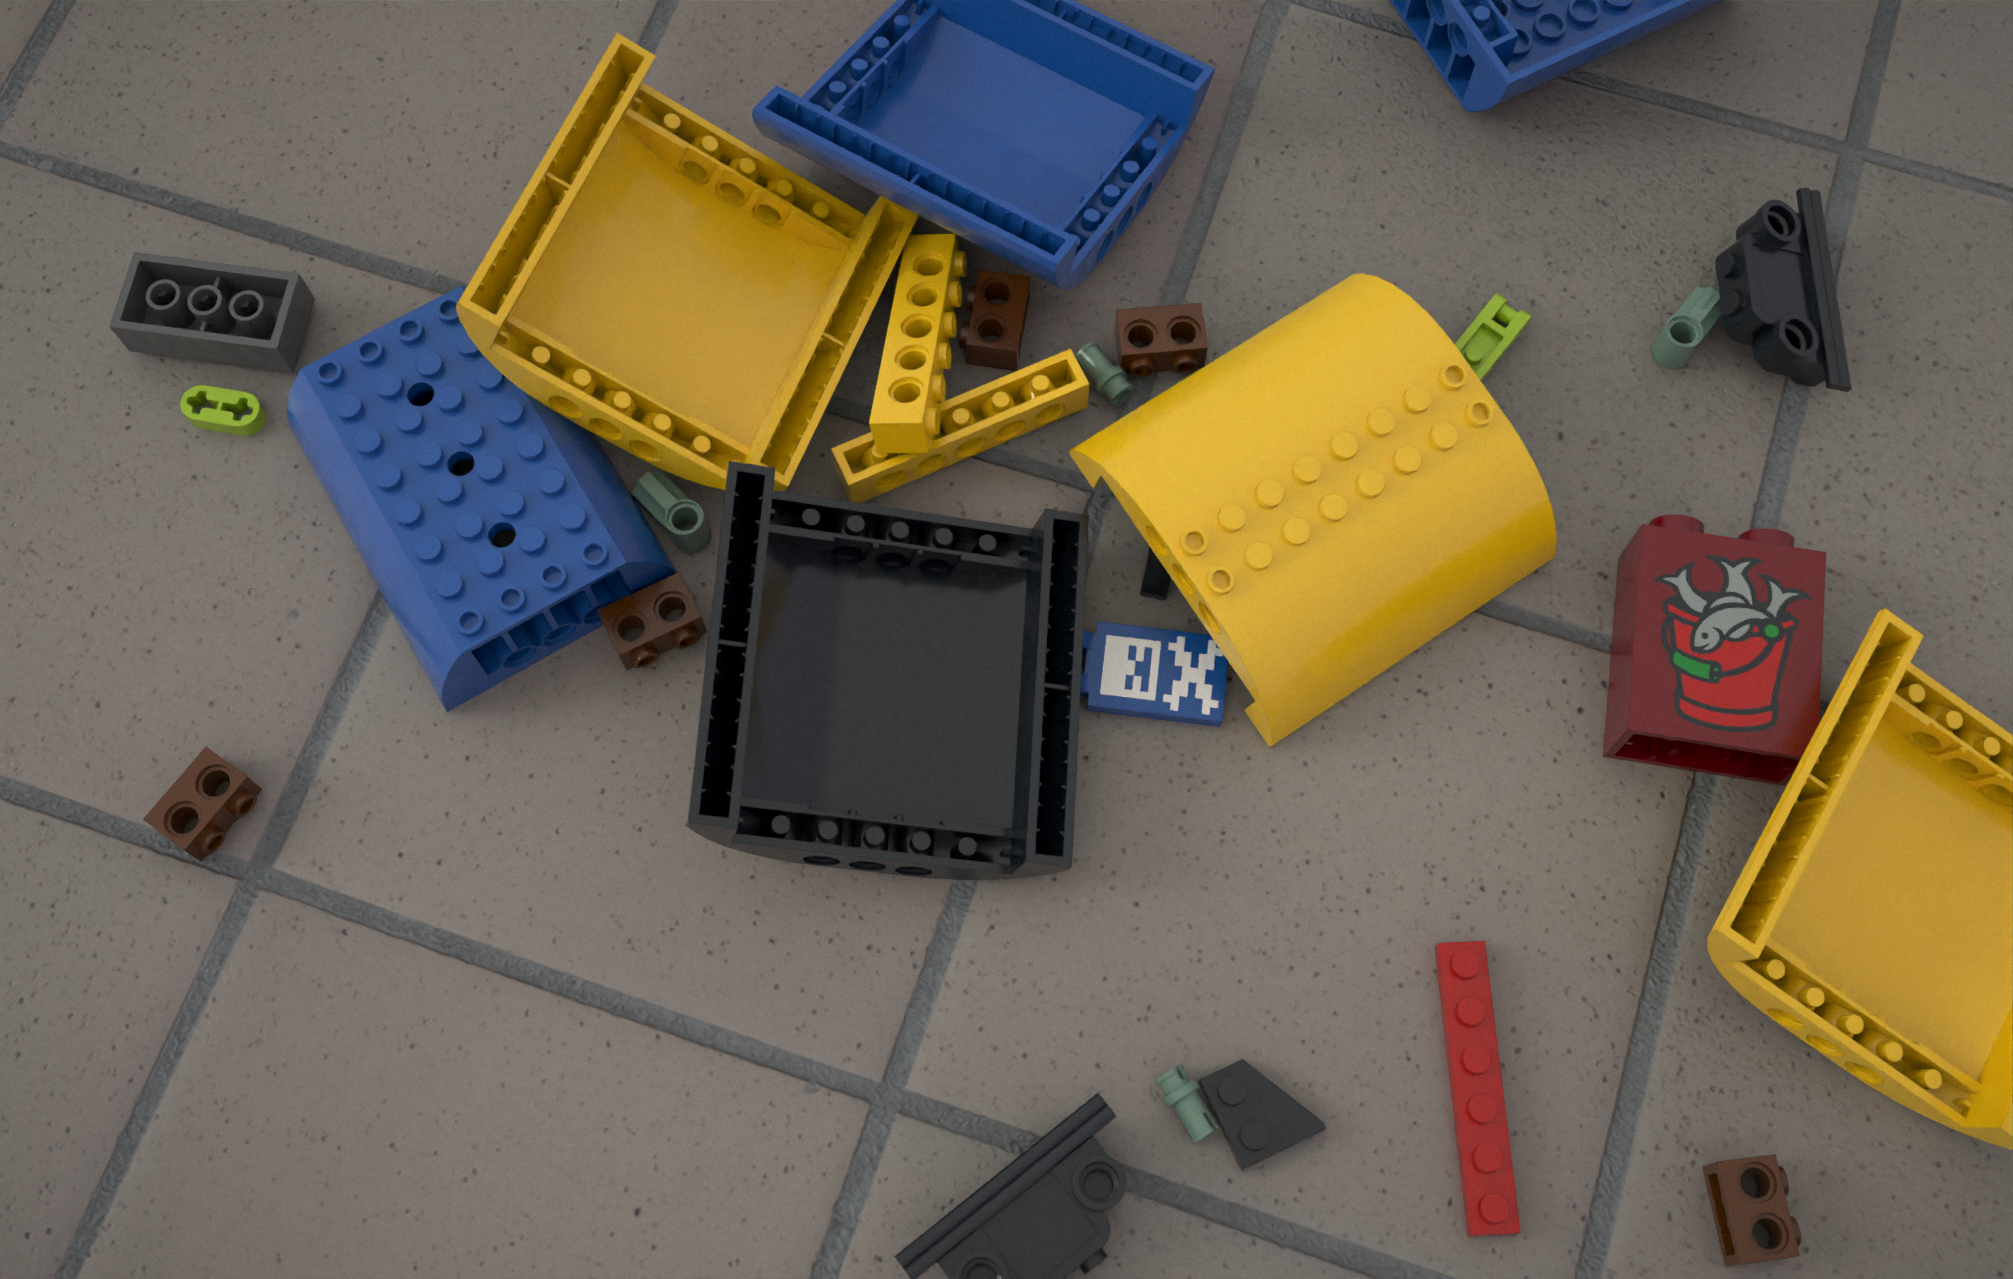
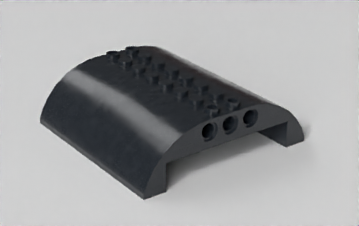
(890, 687)

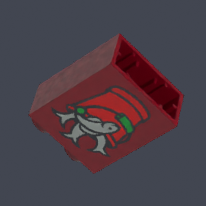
(1715, 651)

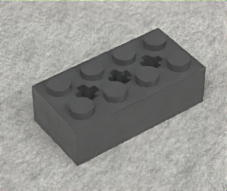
(213, 312)

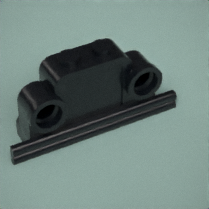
(1783, 293)
(1035, 1214)

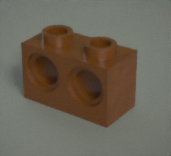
(999, 320)
(1158, 329)
(647, 611)
(195, 797)
(1738, 1212)

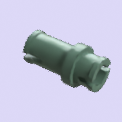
(1108, 379)
(1187, 1103)

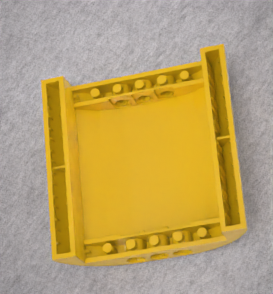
(678, 284)
(1329, 496)
(1888, 894)

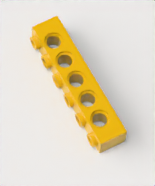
(918, 344)
(969, 426)

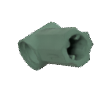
(1687, 328)
(672, 511)

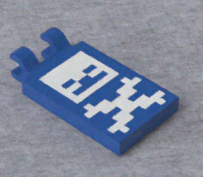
(1154, 674)

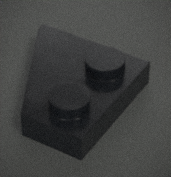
(1256, 1113)

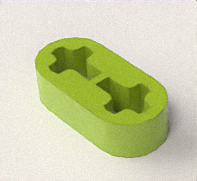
(225, 402)

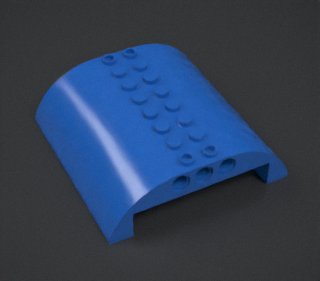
(1002, 123)

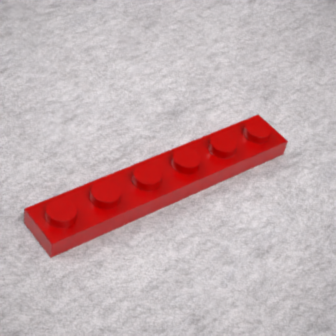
(1476, 1089)

